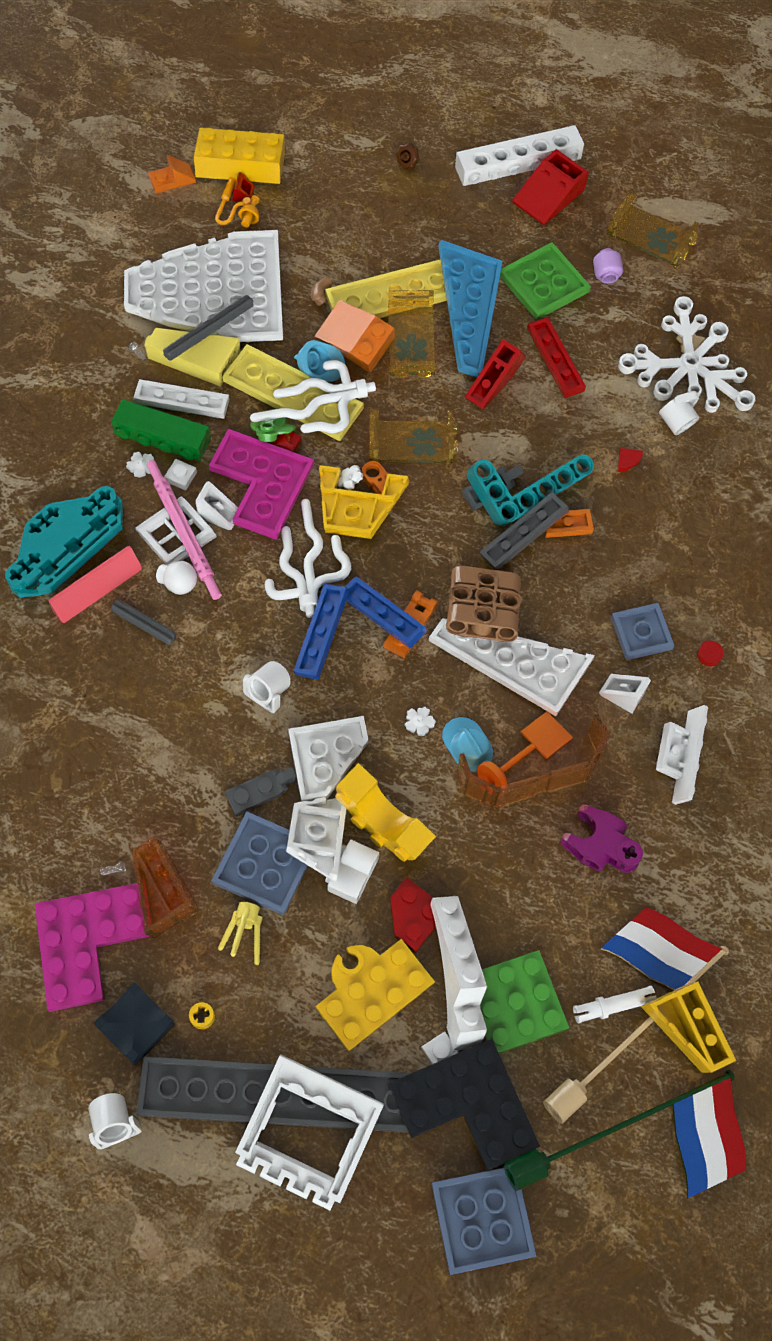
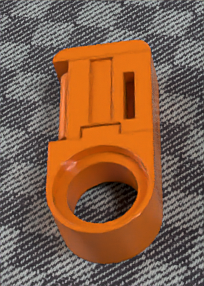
(376, 483)

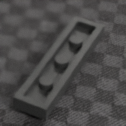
(524, 531)

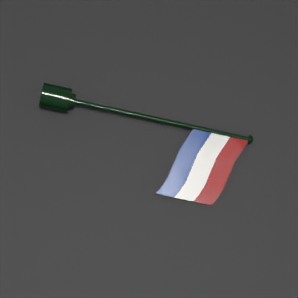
(704, 1133)

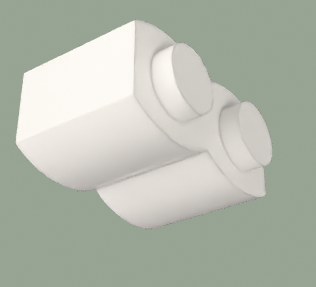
(354, 871)

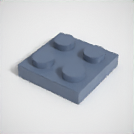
(642, 631)

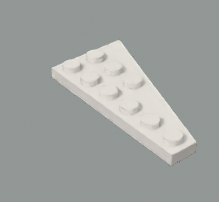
(523, 665)

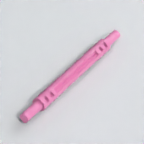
(184, 530)

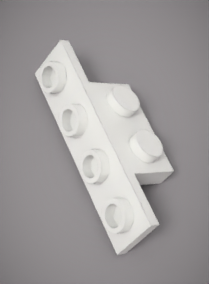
(681, 753)

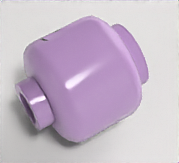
(608, 265)

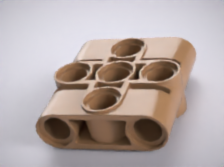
(484, 604)

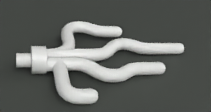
(341, 392)
(307, 590)

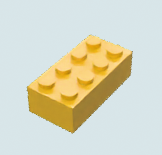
(229, 152)

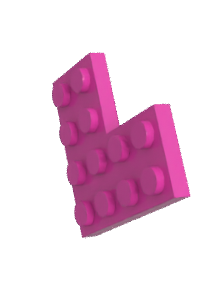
(273, 477)
(70, 936)

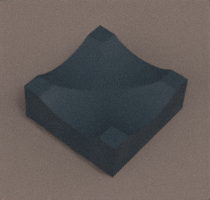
(134, 1024)

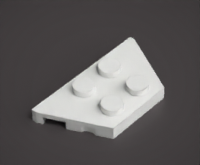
(317, 834)

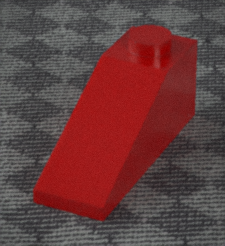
(495, 374)

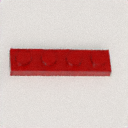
(556, 357)

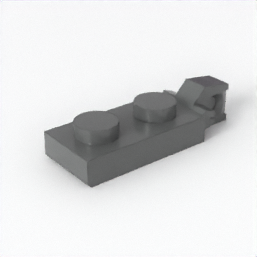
(506, 476)
(259, 790)

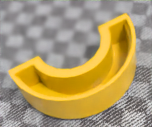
(380, 818)

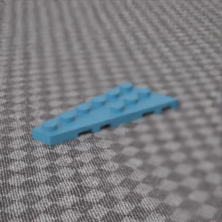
(471, 294)

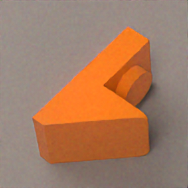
(171, 177)

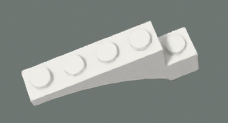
(462, 974)

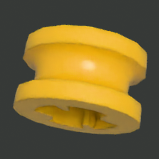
(195, 1011)

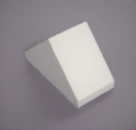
(215, 507)
(625, 690)

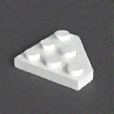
(325, 754)

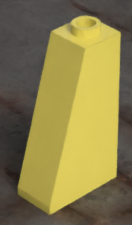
(205, 360)

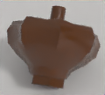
(407, 156)

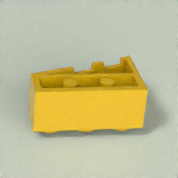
(692, 1026)

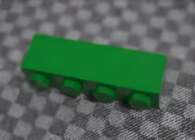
(161, 430)

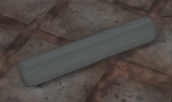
(143, 622)

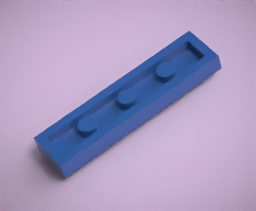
(384, 613)
(321, 631)

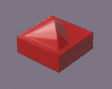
(288, 441)

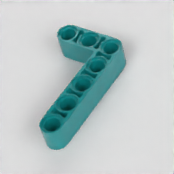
(532, 494)

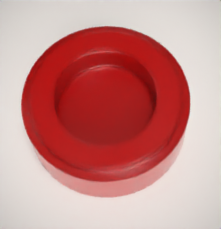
(710, 653)

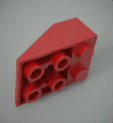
(551, 187)

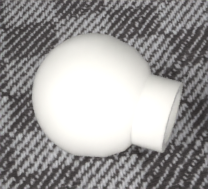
(177, 577)

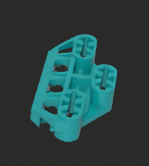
(54, 540)

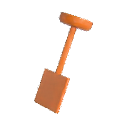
(544, 734)

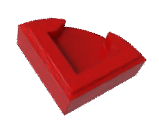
(628, 459)

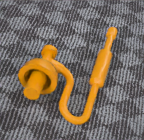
(248, 213)

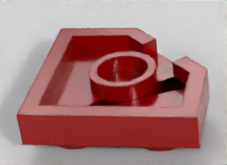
(412, 914)

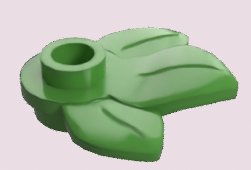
(269, 429)

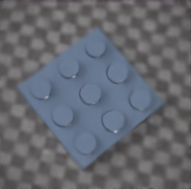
(260, 866)
(482, 1221)

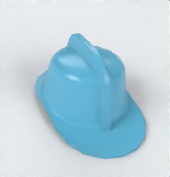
(313, 355)
(467, 737)

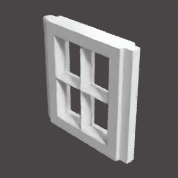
(162, 517)

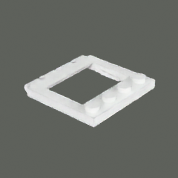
(327, 1094)

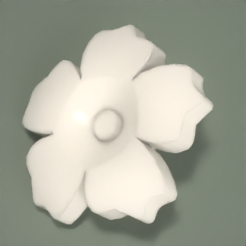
(139, 464)
(350, 477)
(419, 720)

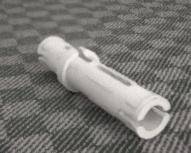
(603, 1007)

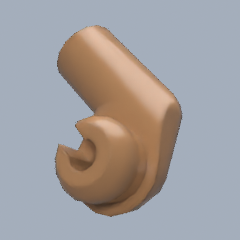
(318, 289)

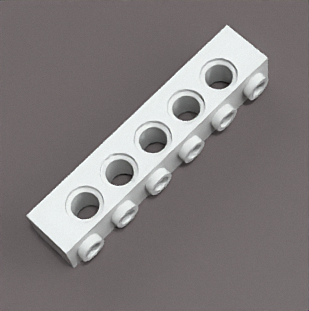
(516, 155)

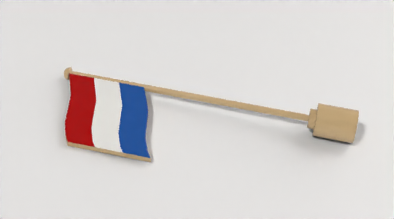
(661, 953)

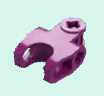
(605, 844)

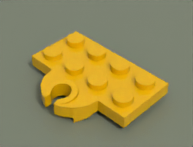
(371, 991)

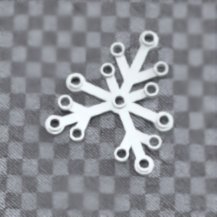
(711, 378)

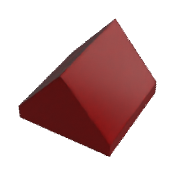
(243, 188)

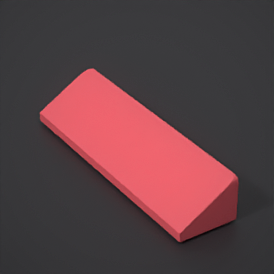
(95, 584)

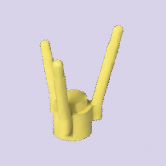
(244, 918)

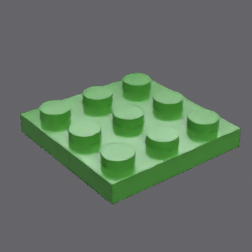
(544, 281)
(520, 1003)

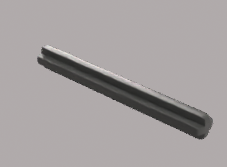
(208, 327)

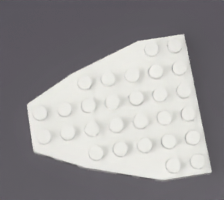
(205, 279)

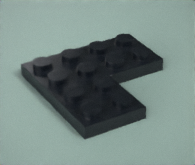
(472, 1087)

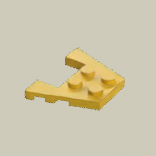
(354, 511)

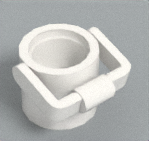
(680, 413)
(267, 685)
(111, 1121)

